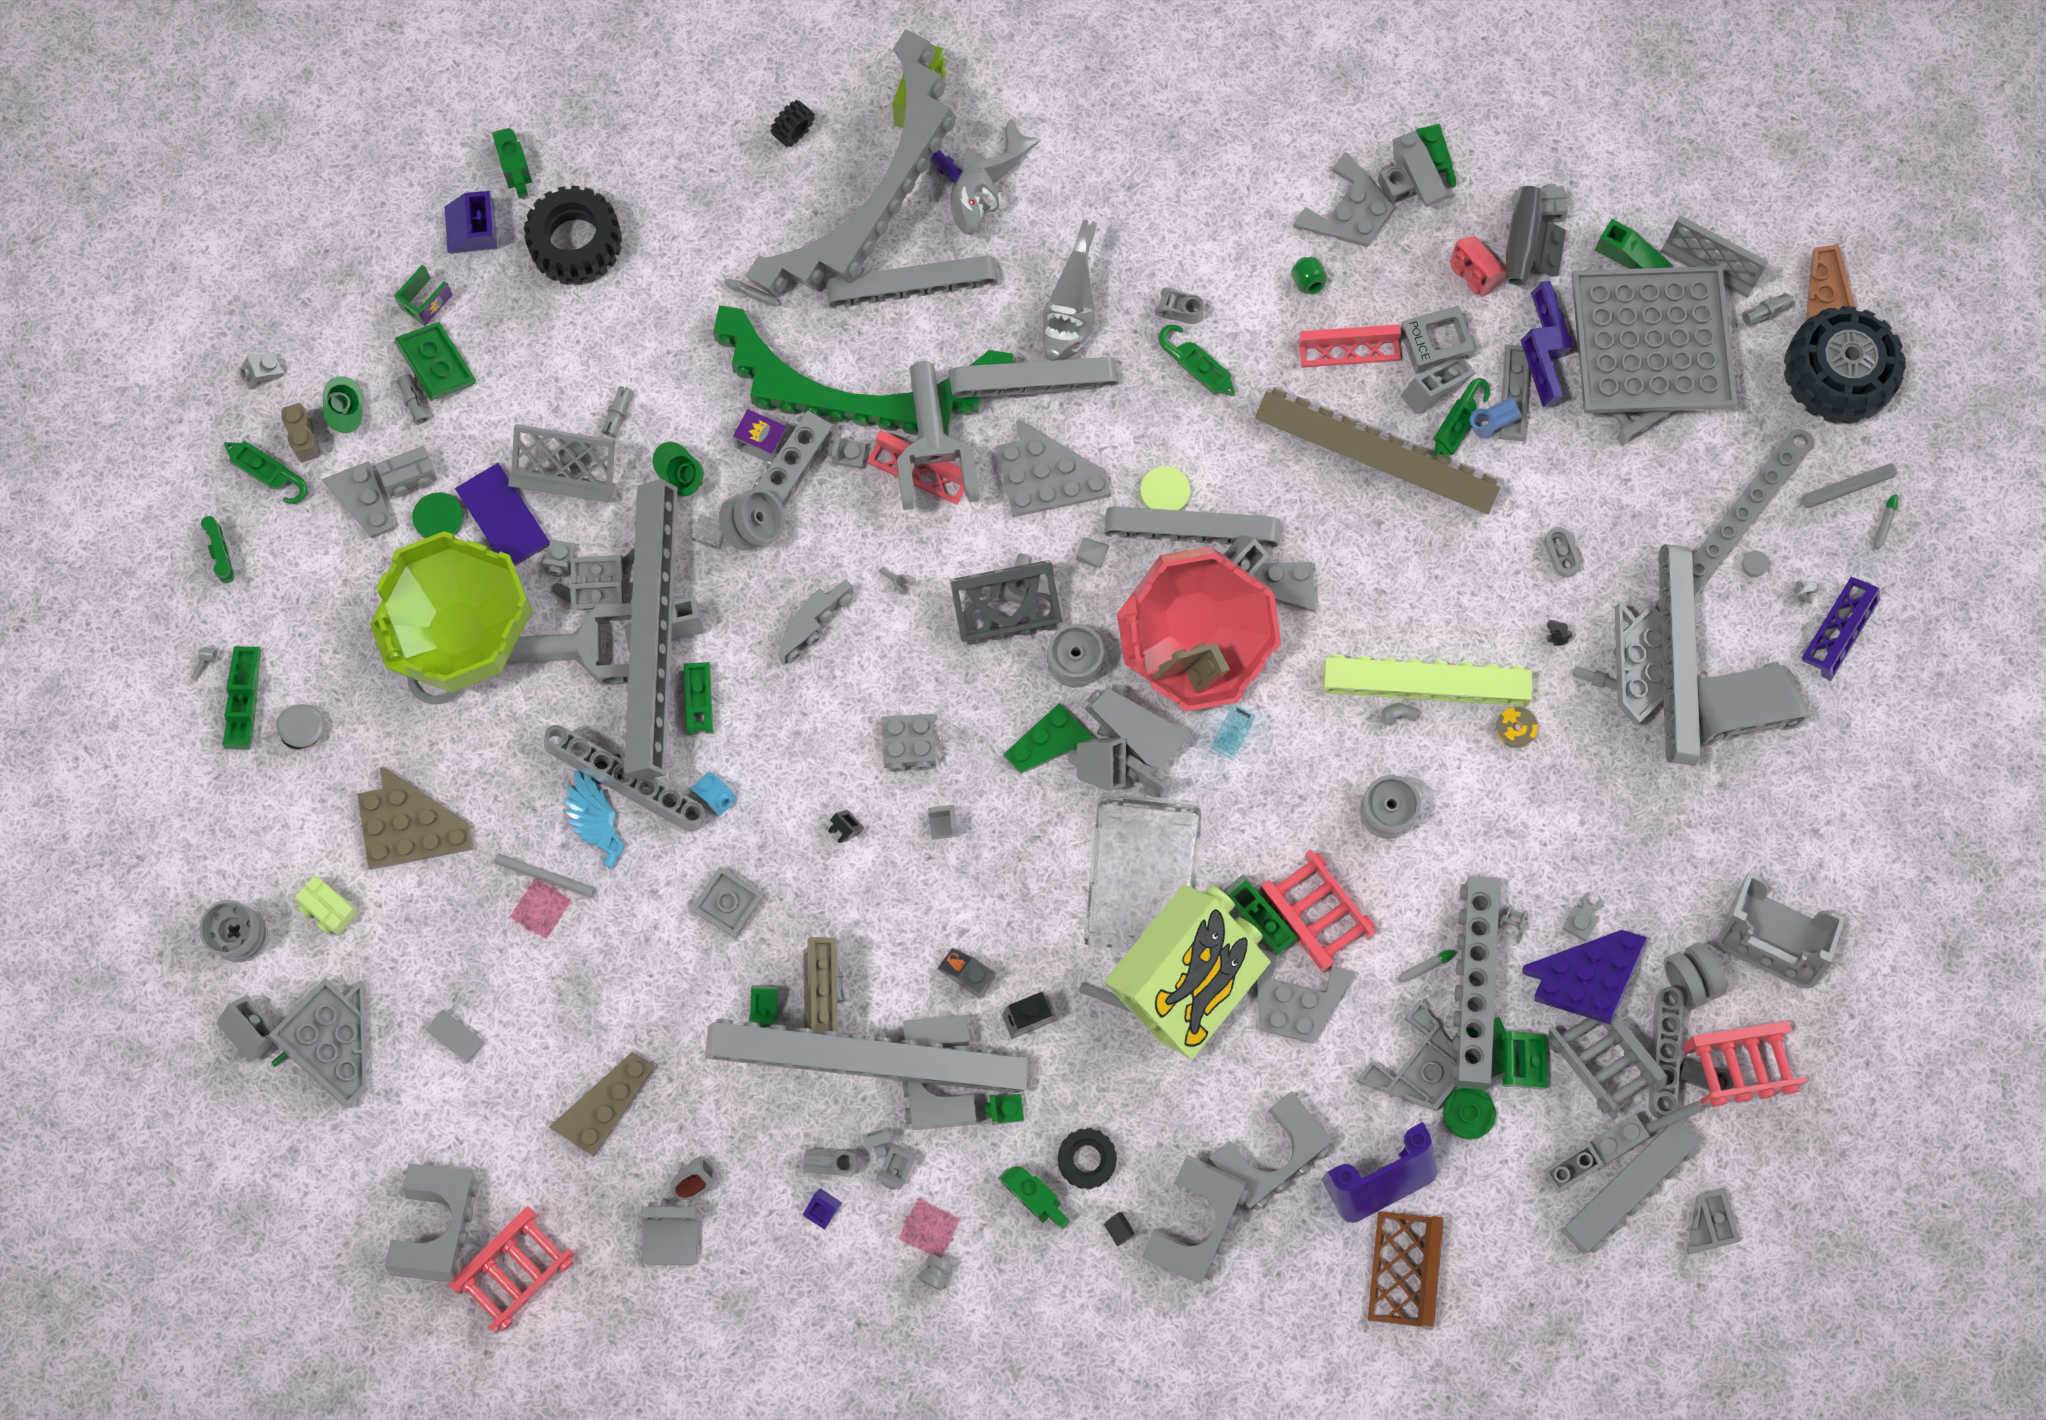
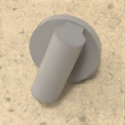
(1802, 592)

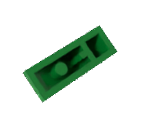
(1260, 914)

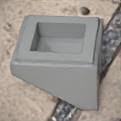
(1091, 552)

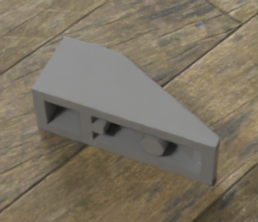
(1420, 167)
(1436, 383)

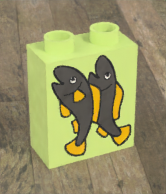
(1189, 969)

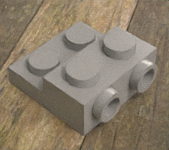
(908, 742)

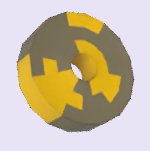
(1519, 716)

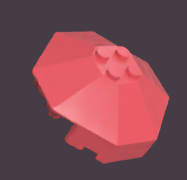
(1194, 601)

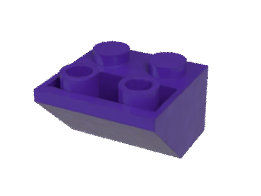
(471, 222)

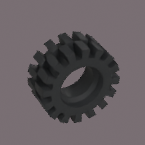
(792, 123)

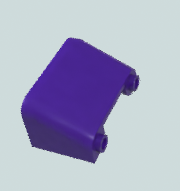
(1364, 1196)

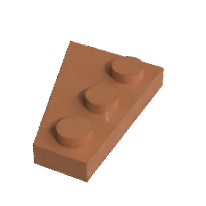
(1827, 281)

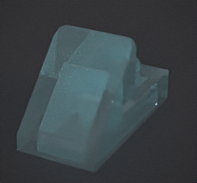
(1233, 731)

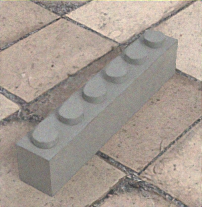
(1630, 1186)

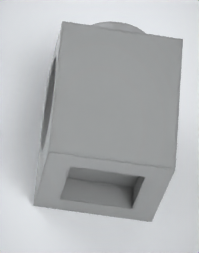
(1396, 192)

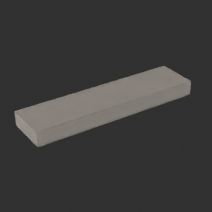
(1516, 386)

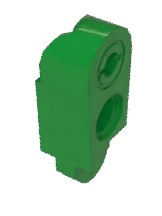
(512, 160)
(1033, 1195)

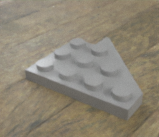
(1046, 474)
(1639, 661)

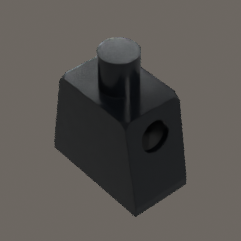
(1029, 1014)

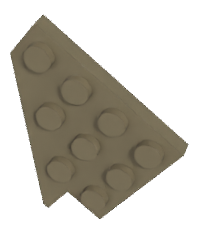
(408, 825)

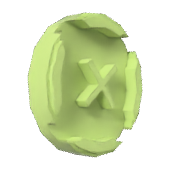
(1165, 489)

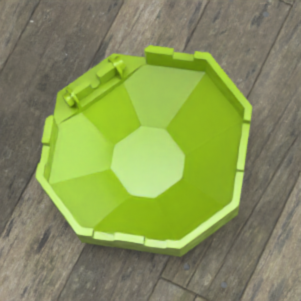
(449, 612)

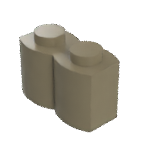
(300, 432)

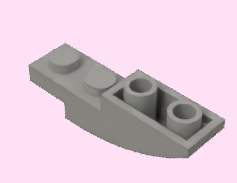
(805, 625)
(1596, 1153)

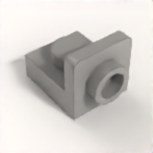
(847, 452)
(559, 557)

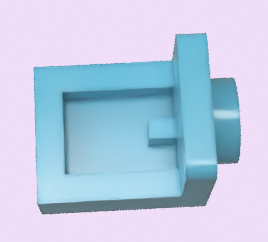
(714, 793)

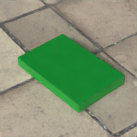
(435, 361)

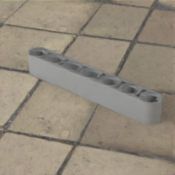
(912, 280)
(1032, 377)
(1190, 525)
(615, 768)

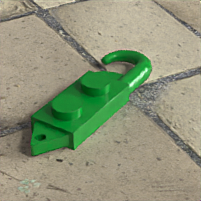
(1197, 363)
(1458, 420)
(265, 469)

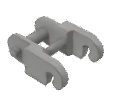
(1521, 926)

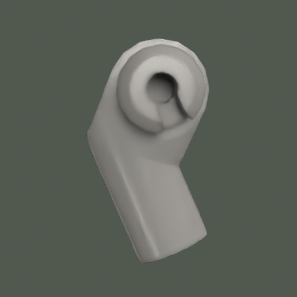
(1398, 710)

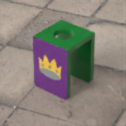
(431, 305)

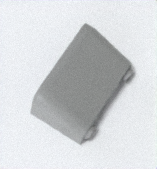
(1749, 702)
(1778, 936)

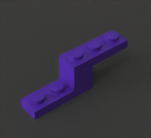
(1546, 344)

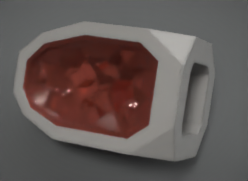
(693, 1179)

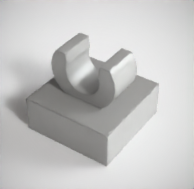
(877, 1140)

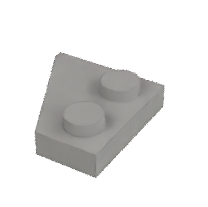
(1145, 775)
(1712, 1223)

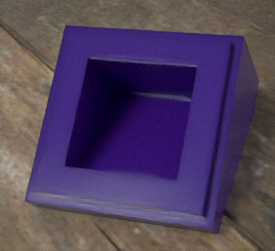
(822, 1208)

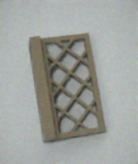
(820, 985)

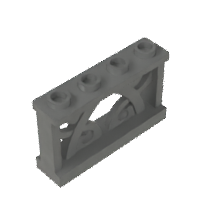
(973, 586)

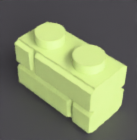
(325, 905)

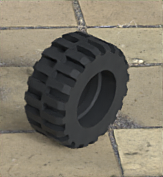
(581, 262)

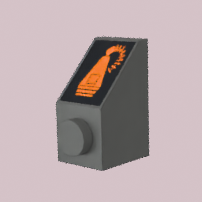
(967, 972)

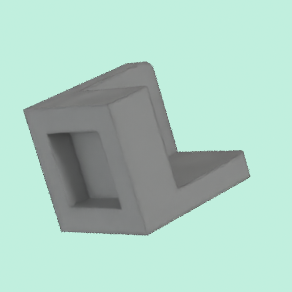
(942, 822)

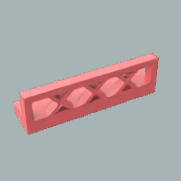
(1349, 337)
(947, 470)

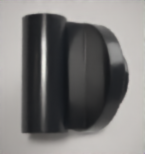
(1559, 633)

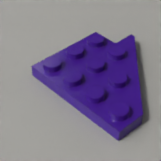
(1589, 976)

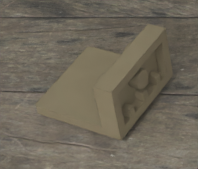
(1202, 664)

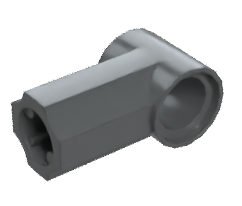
(1693, 1073)

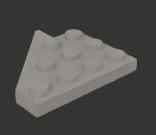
(328, 1039)

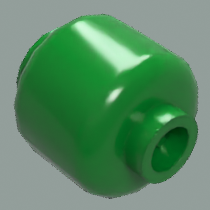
(1309, 275)

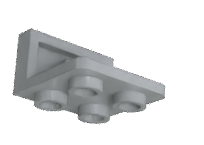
(669, 1234)

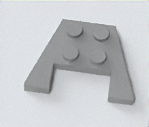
(1358, 213)
(1297, 1010)
(1426, 1074)

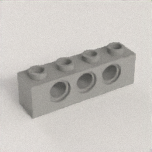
(810, 427)

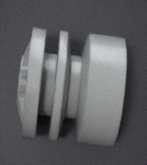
(219, 928)

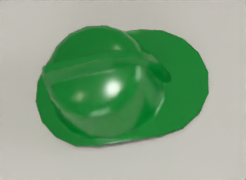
(342, 404)
(678, 467)

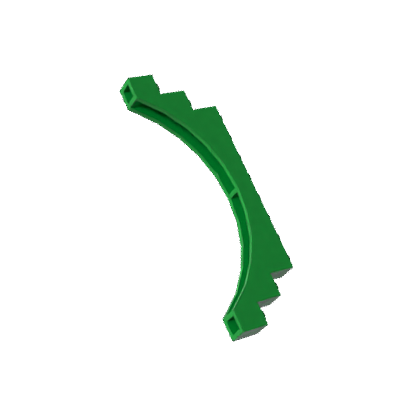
(784, 388)

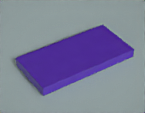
(502, 515)

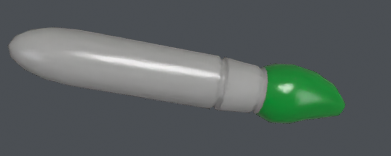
(1891, 507)
(1442, 958)

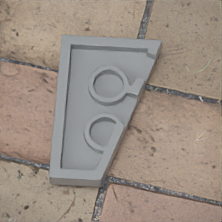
(362, 497)

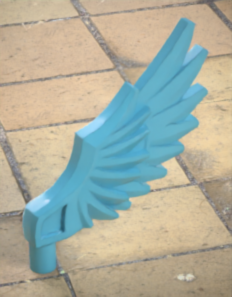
(593, 817)

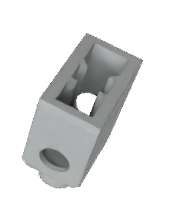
(1101, 762)

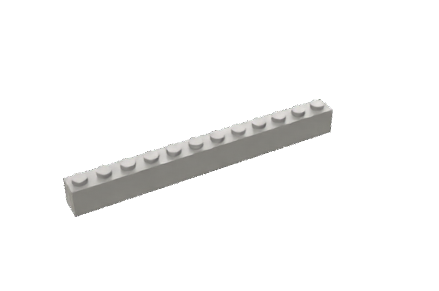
(650, 630)
(865, 1057)

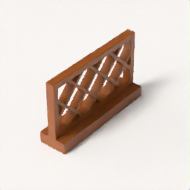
(1430, 1270)

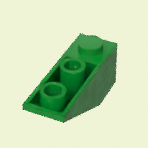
(1629, 248)

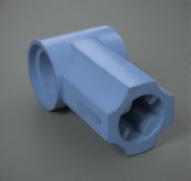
(1497, 415)

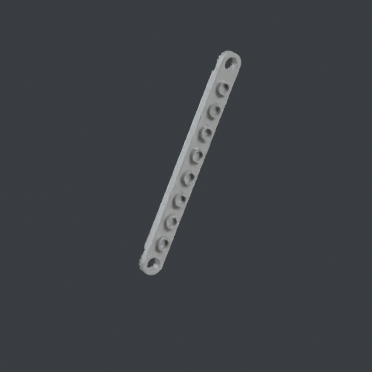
(1747, 508)

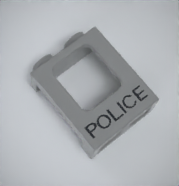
(1419, 345)

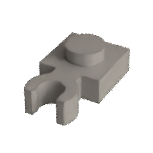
(1581, 921)

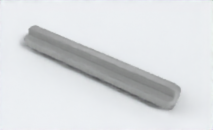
(1849, 485)

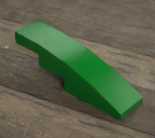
(242, 697)

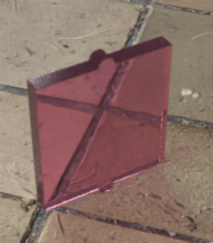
(540, 908)
(929, 1228)

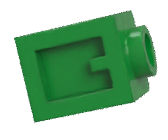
(1004, 1109)

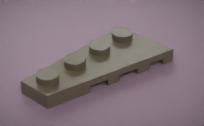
(600, 1109)

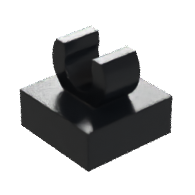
(846, 824)

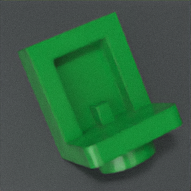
(764, 1005)

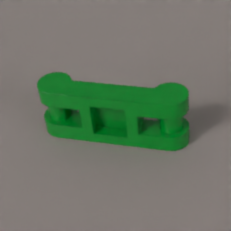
(218, 549)

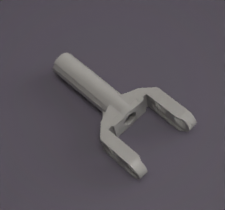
(932, 444)
(582, 645)

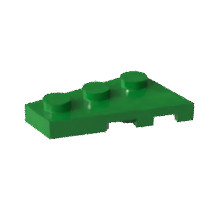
(1048, 739)

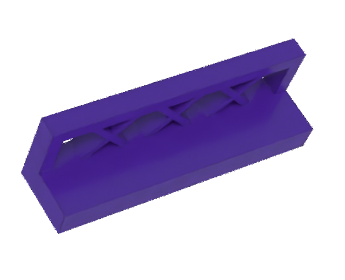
(1849, 633)

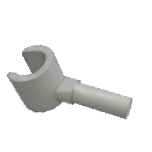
(898, 581)
(205, 654)

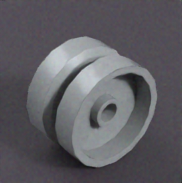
(751, 519)
(1075, 641)
(1390, 791)
(1695, 975)

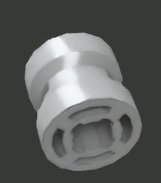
(935, 1272)

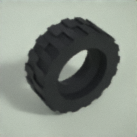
(1101, 1143)

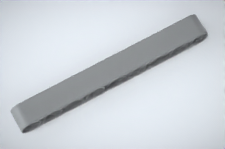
(1679, 655)

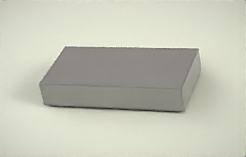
(455, 1036)

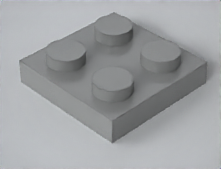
(727, 902)

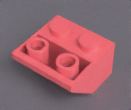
(1477, 265)

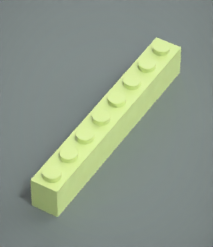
(1427, 681)

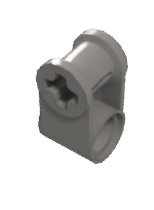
(1178, 306)

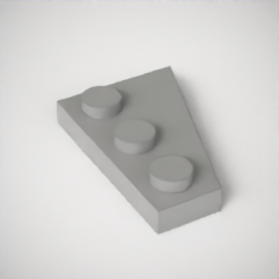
(1290, 582)

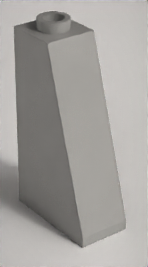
(1146, 734)

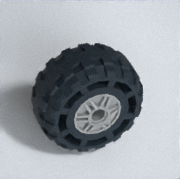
(1844, 364)

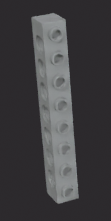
(1487, 893)

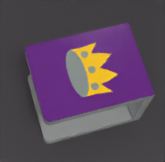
(759, 436)

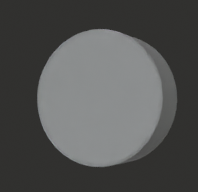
(1755, 563)

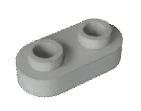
(1563, 552)

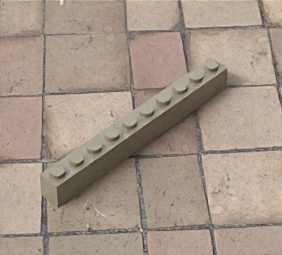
(1377, 450)

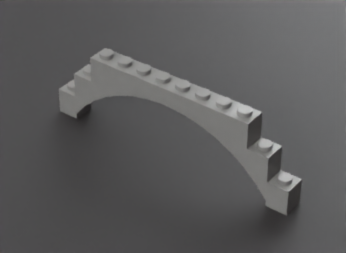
(855, 239)

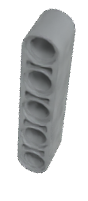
(1672, 1041)

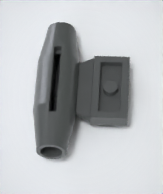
(1531, 240)

